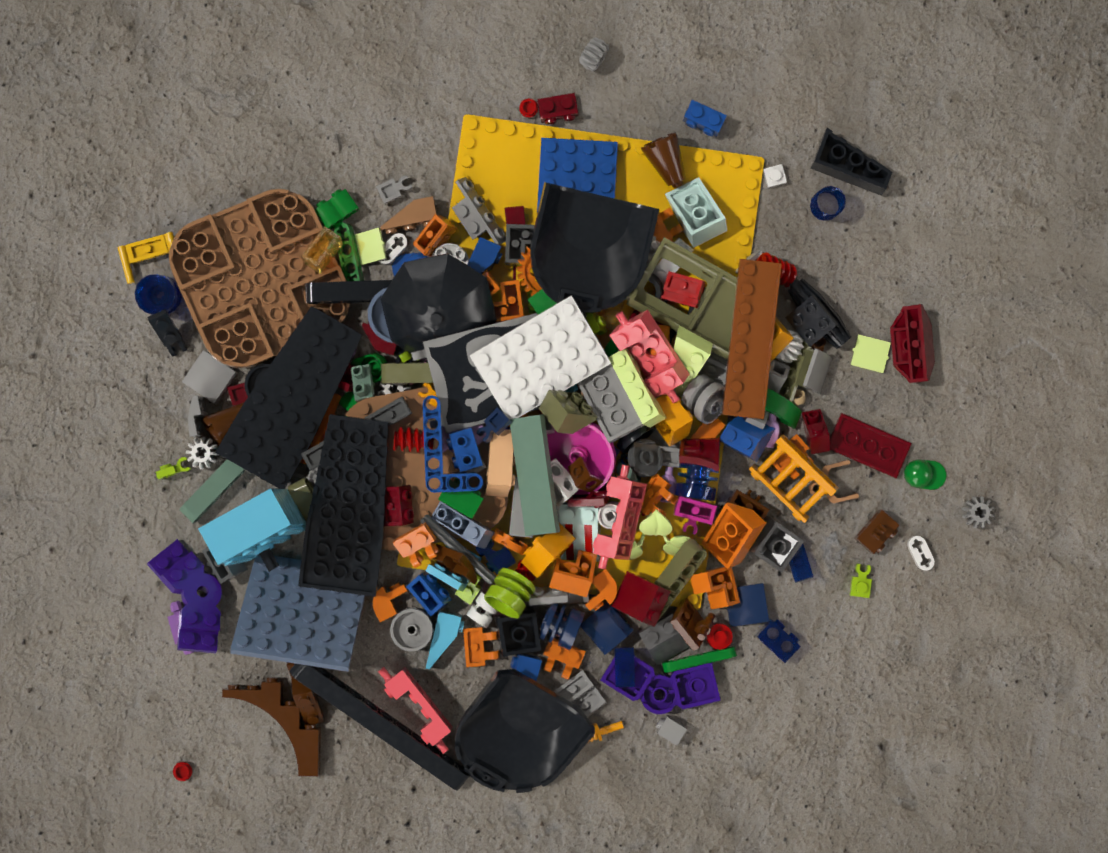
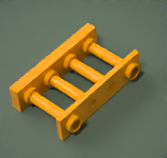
(798, 460)

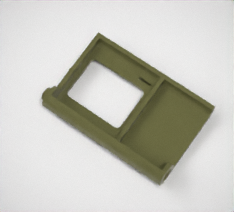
(715, 308)

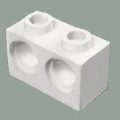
(563, 483)

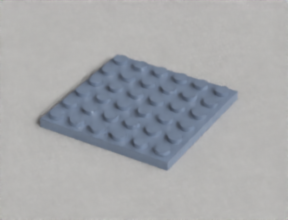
(294, 621)

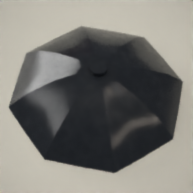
(435, 300)

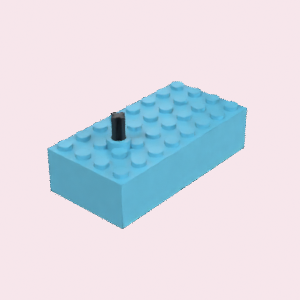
(254, 529)

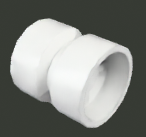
(607, 514)
(475, 614)

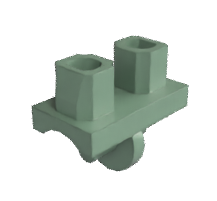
(362, 382)

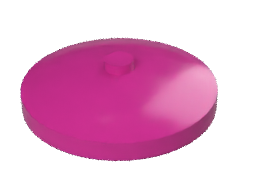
(590, 445)

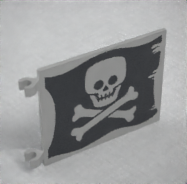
(456, 380)

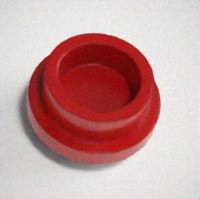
(528, 108)
(182, 771)

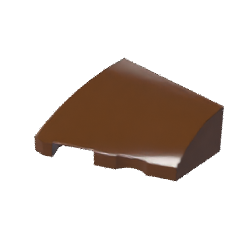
(455, 563)

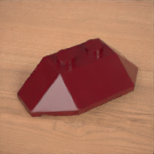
(913, 344)

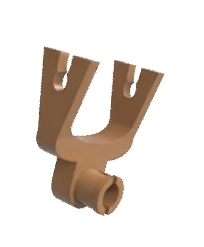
(833, 499)

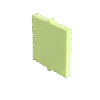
(370, 246)
(870, 353)

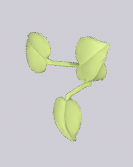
(656, 525)

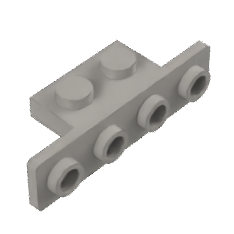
(475, 215)
(549, 596)

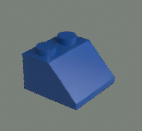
(746, 438)

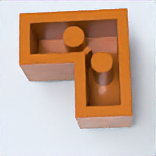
(511, 302)
(575, 576)
(719, 585)

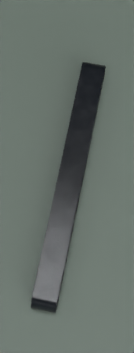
(381, 724)

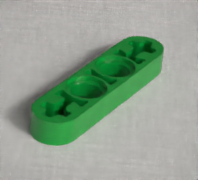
(353, 257)
(699, 659)

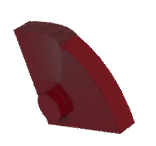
(700, 452)
(595, 498)

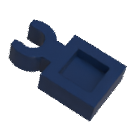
(496, 423)

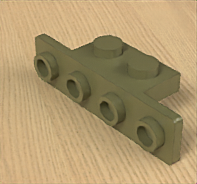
(797, 373)

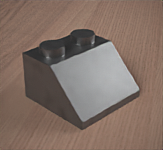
(776, 544)
(663, 640)

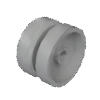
(704, 398)
(423, 629)

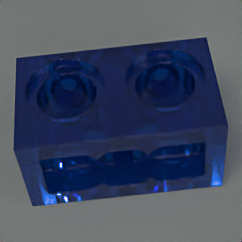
(775, 643)

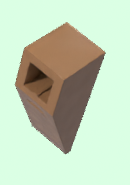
(414, 214)

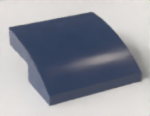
(751, 608)

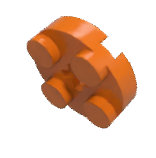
(509, 541)

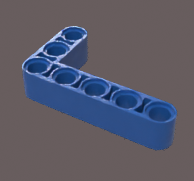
(437, 453)

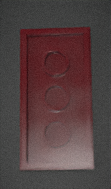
(869, 445)

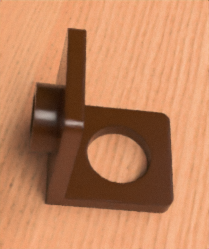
(582, 476)

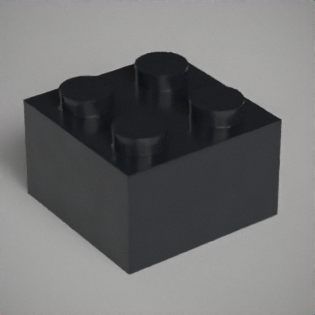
(518, 634)

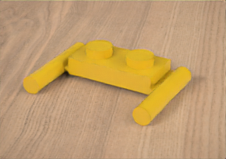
(142, 251)

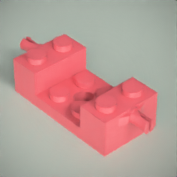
(661, 370)
(628, 512)
(438, 726)

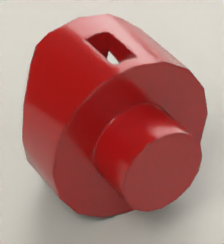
(719, 636)

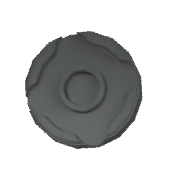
(645, 457)

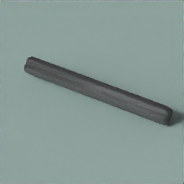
(453, 544)

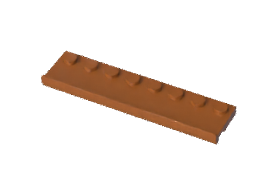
(751, 338)

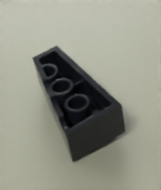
(849, 164)

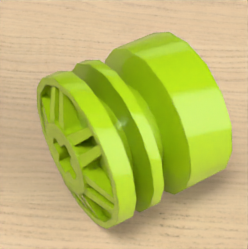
(509, 593)

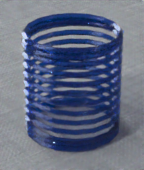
(837, 193)

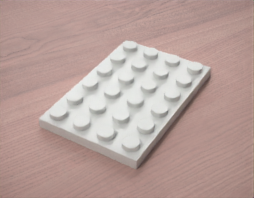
(540, 356)

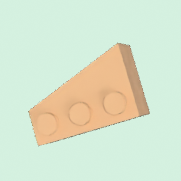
(500, 465)

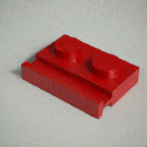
(683, 289)

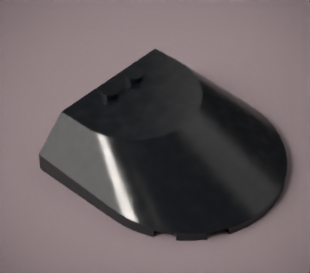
(590, 246)
(519, 734)

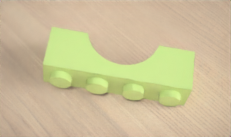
(636, 389)

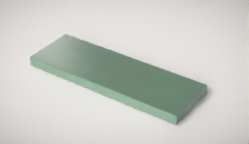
(534, 475)

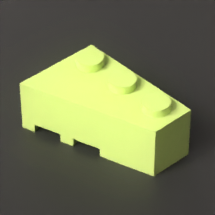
(692, 352)

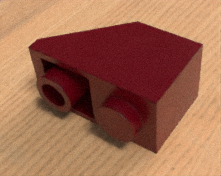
(379, 344)
(816, 431)

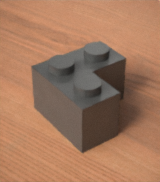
(517, 238)

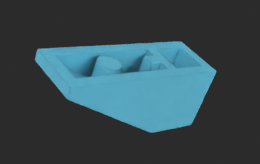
(446, 630)

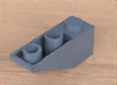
(462, 525)

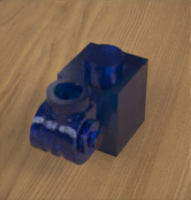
(496, 559)

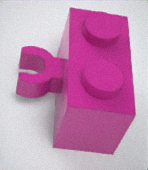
(694, 511)

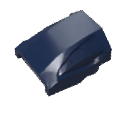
(606, 627)

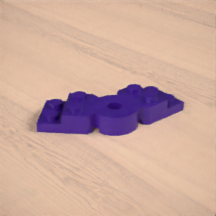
(185, 576)
(682, 688)

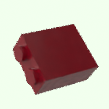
(641, 599)

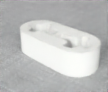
(395, 252)
(917, 555)

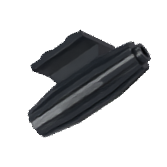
(815, 316)

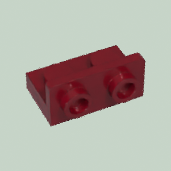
(558, 108)
(398, 506)

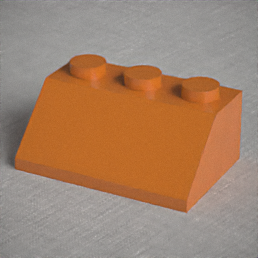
(733, 534)

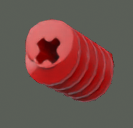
(788, 271)
(411, 440)

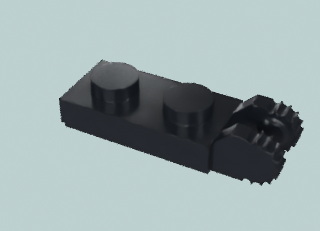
(167, 331)

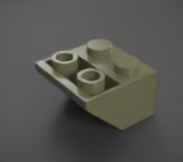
(567, 411)

